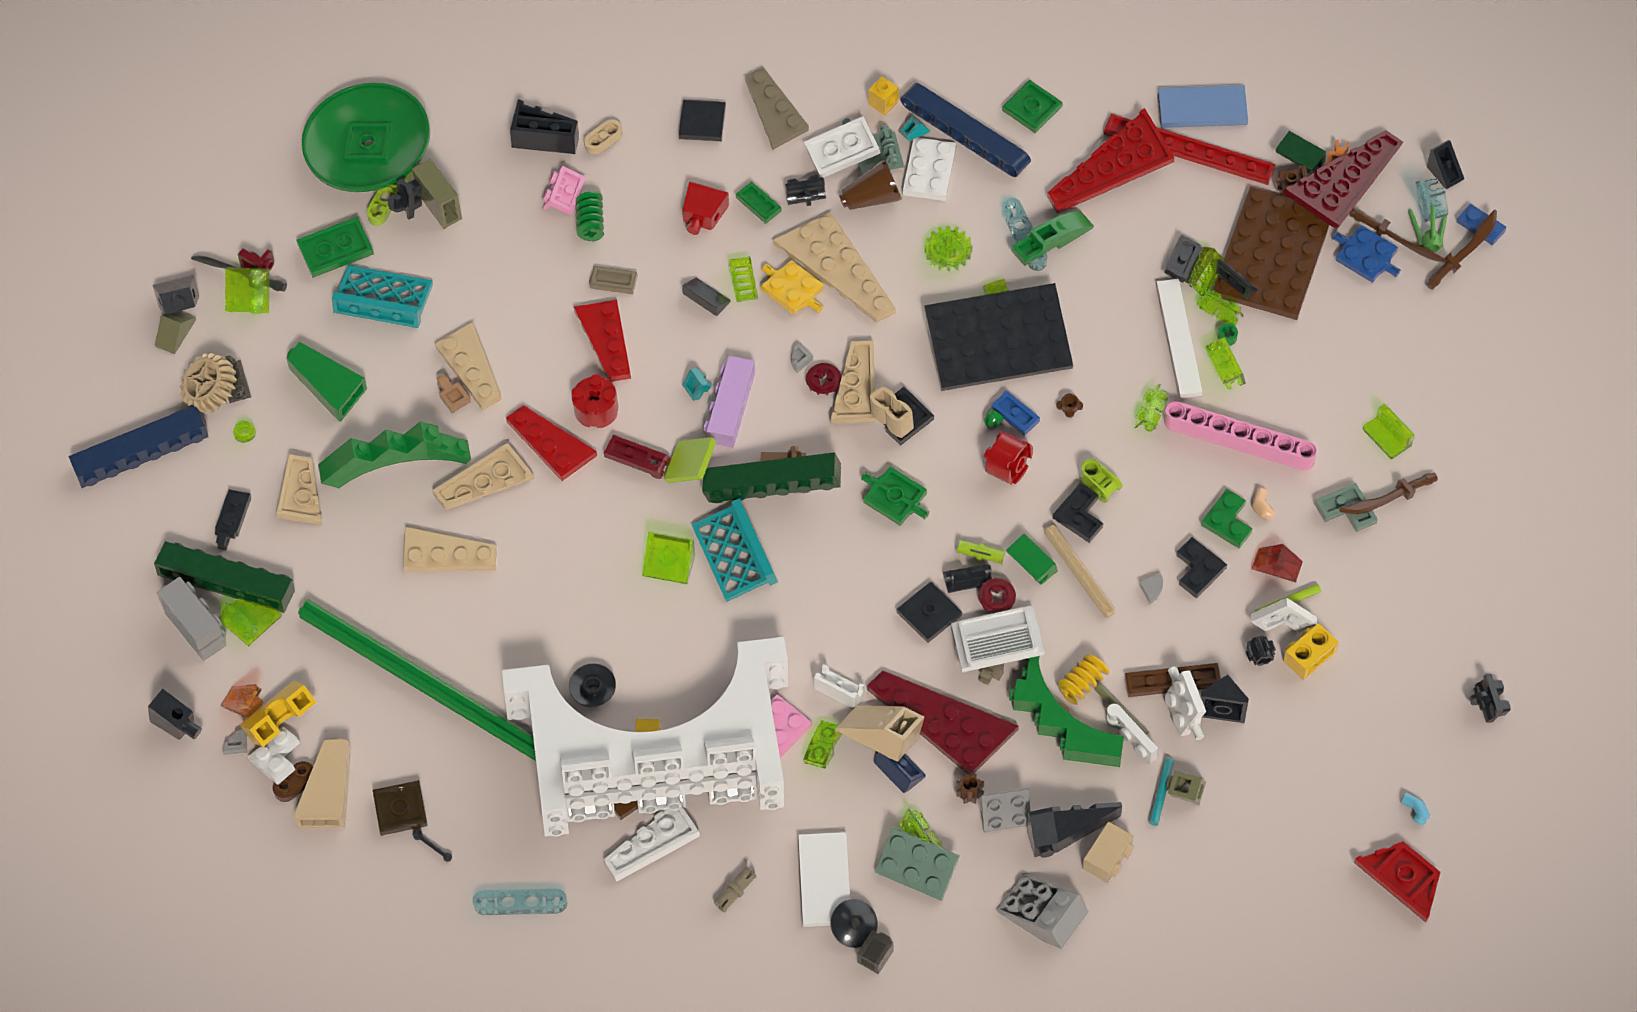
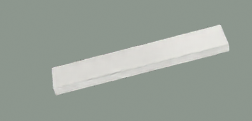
(1179, 338)

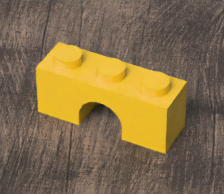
(289, 702)

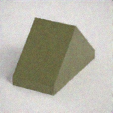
(173, 330)

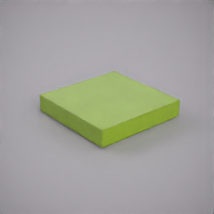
(690, 460)

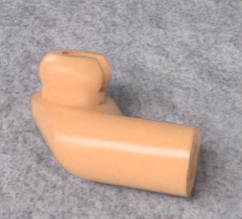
(1260, 506)

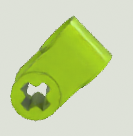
(1102, 482)

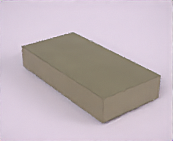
(613, 280)

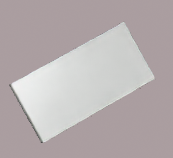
(823, 876)

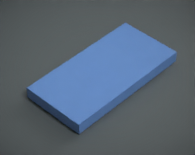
(1203, 106)

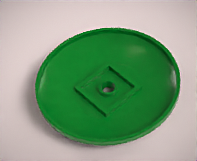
(363, 113)

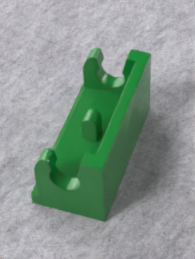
(1032, 559)

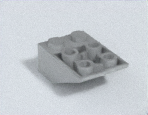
(1044, 910)

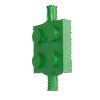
(895, 496)

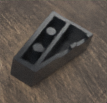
(543, 131)

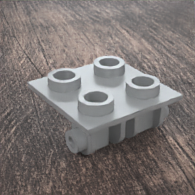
(1005, 810)

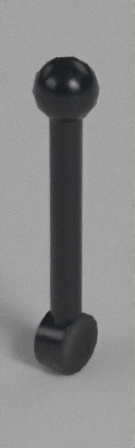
(417, 835)

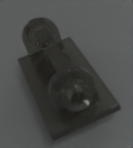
(242, 390)

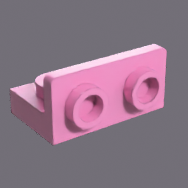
(563, 190)

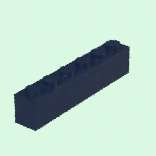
(138, 446)

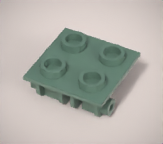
(888, 149)

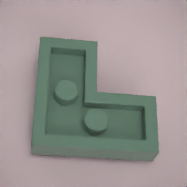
(1330, 505)

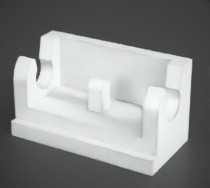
(839, 687)

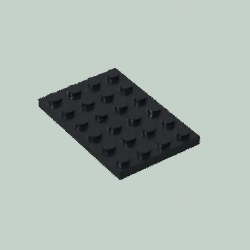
(998, 337)

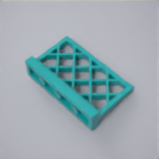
(377, 308)
(748, 537)

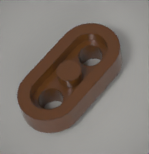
(295, 781)

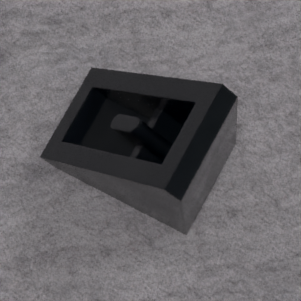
(1445, 165)

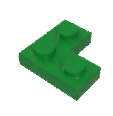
(1222, 519)

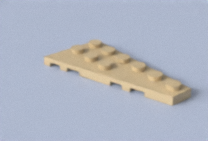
(834, 261)

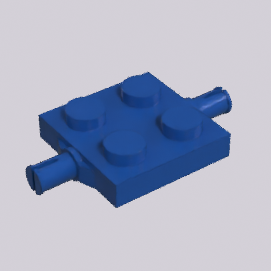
(1366, 254)

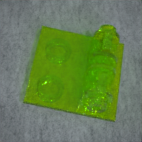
(247, 290)
(248, 619)

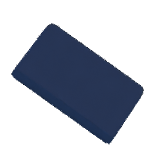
(903, 774)

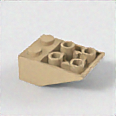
(883, 728)

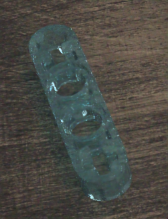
(1020, 234)
(520, 897)

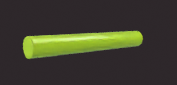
(1298, 596)

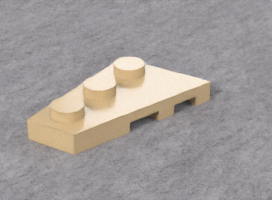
(298, 493)

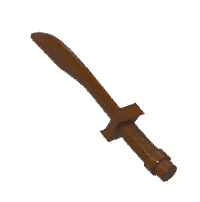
(1381, 228)
(1452, 263)
(1403, 488)

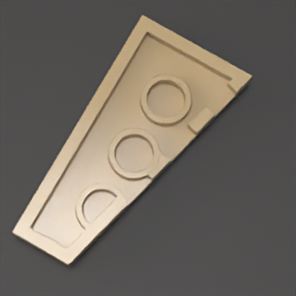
(856, 386)
(487, 476)

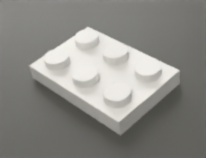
(842, 147)
(929, 169)

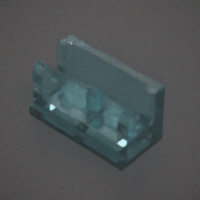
(1430, 197)

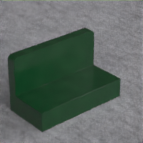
(1301, 151)

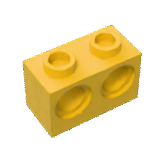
(1314, 654)

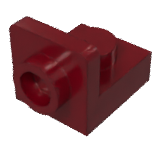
(252, 259)

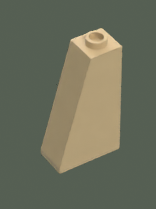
(326, 790)

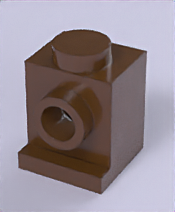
(1289, 177)

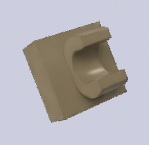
(991, 672)

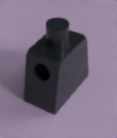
(176, 294)
(172, 716)

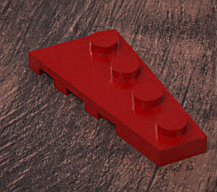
(605, 332)
(552, 444)

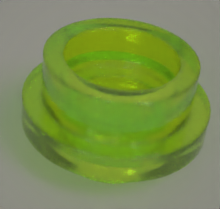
(241, 427)

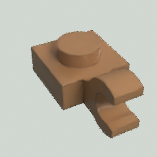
(452, 395)

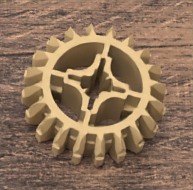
(208, 382)

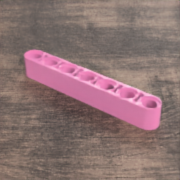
(1233, 427)

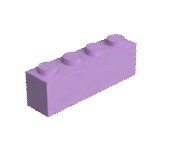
(730, 400)

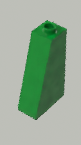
(326, 379)

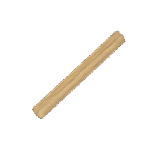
(1079, 571)

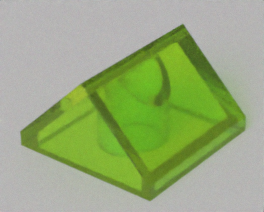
(668, 557)

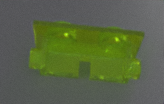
(1212, 302)
(1154, 401)
(916, 824)

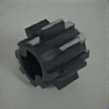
(1260, 650)

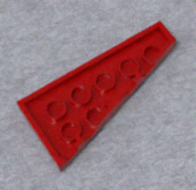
(1121, 159)

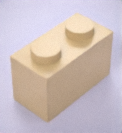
(1108, 852)

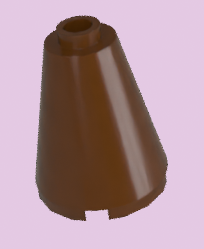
(871, 188)

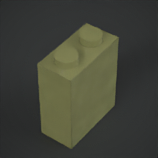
(437, 193)

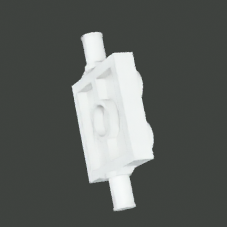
(1185, 703)

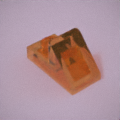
(243, 700)

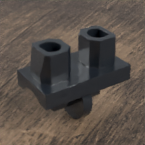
(805, 190)
(406, 198)
(1487, 698)

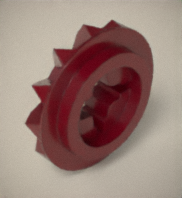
(819, 371)
(997, 585)

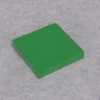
(1032, 106)

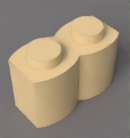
(891, 412)

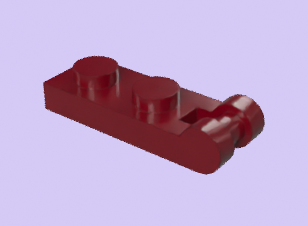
(636, 456)

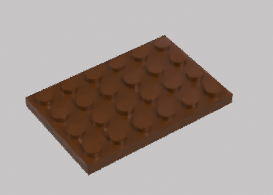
(1275, 251)

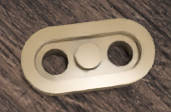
(602, 137)

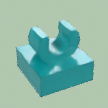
(696, 384)

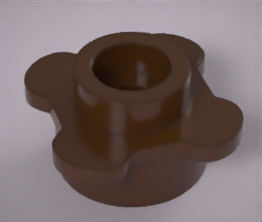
(1069, 399)

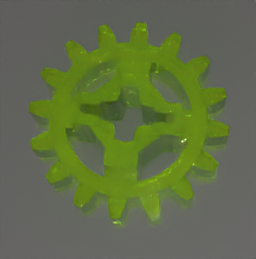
(948, 248)

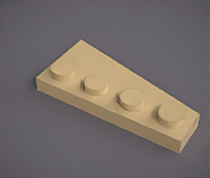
(468, 361)
(445, 553)

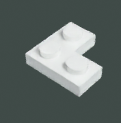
(1284, 613)
(272, 758)

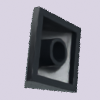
(1225, 701)

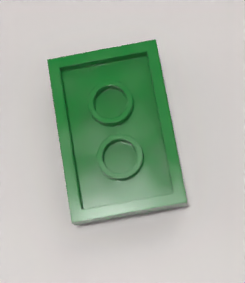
(335, 247)

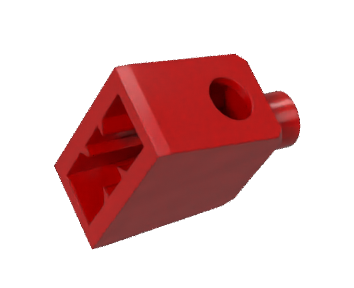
(703, 207)

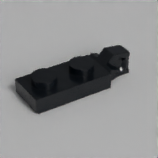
(231, 517)

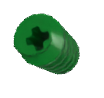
(589, 216)

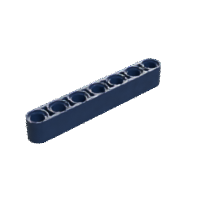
(965, 130)

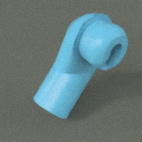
(1418, 806)

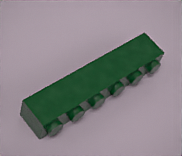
(772, 477)
(224, 576)

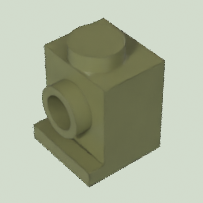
(1179, 779)

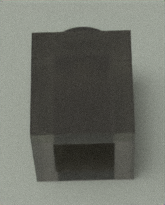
(875, 951)

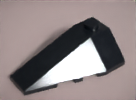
(1054, 829)

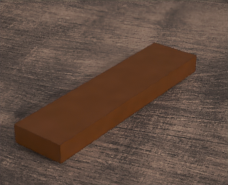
(1159, 680)

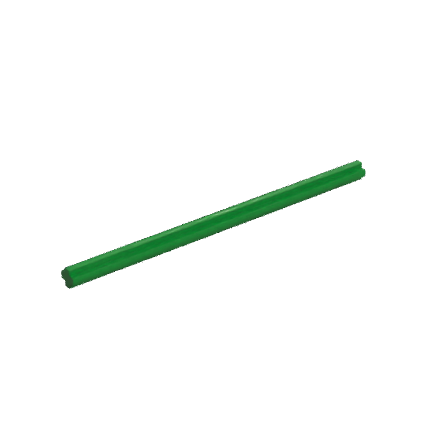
(418, 677)

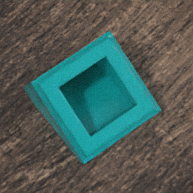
(913, 129)

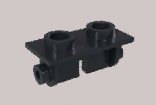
(967, 577)

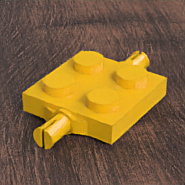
(792, 287)

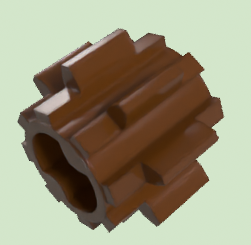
(964, 786)

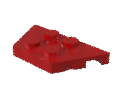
(1404, 876)

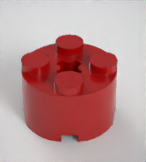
(595, 401)
(1008, 458)

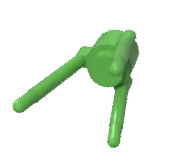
(1431, 239)

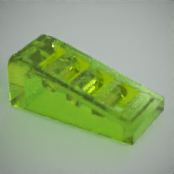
(1207, 254)
(744, 262)

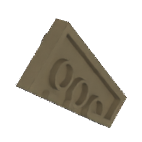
(775, 110)

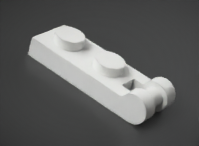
(1130, 730)

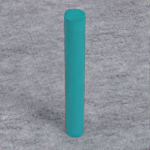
(1161, 792)

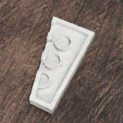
(659, 838)

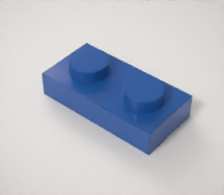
(1473, 217)
(1015, 413)

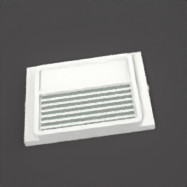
(997, 638)

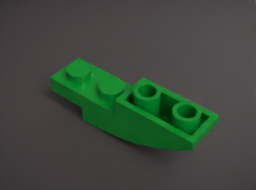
(1051, 234)

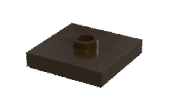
(400, 808)

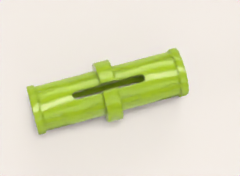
(966, 548)

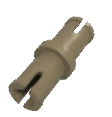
(735, 889)

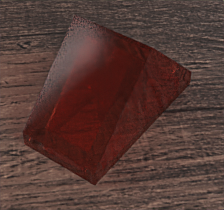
(1278, 562)

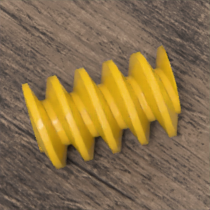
(1080, 677)

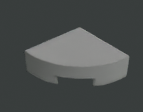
(800, 357)
(1152, 587)
(236, 743)

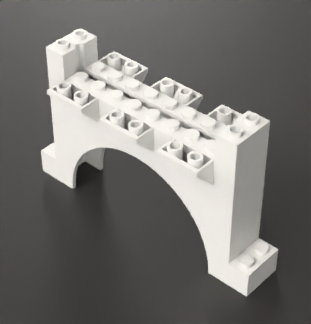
(721, 752)

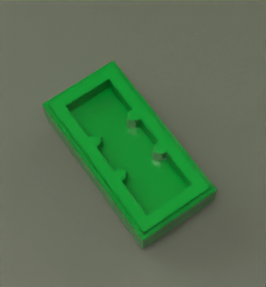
(758, 202)

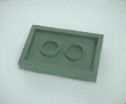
(917, 863)

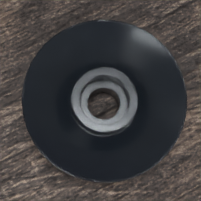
(592, 676)
(842, 922)

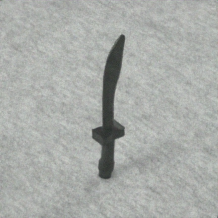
(276, 285)

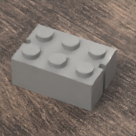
(192, 618)

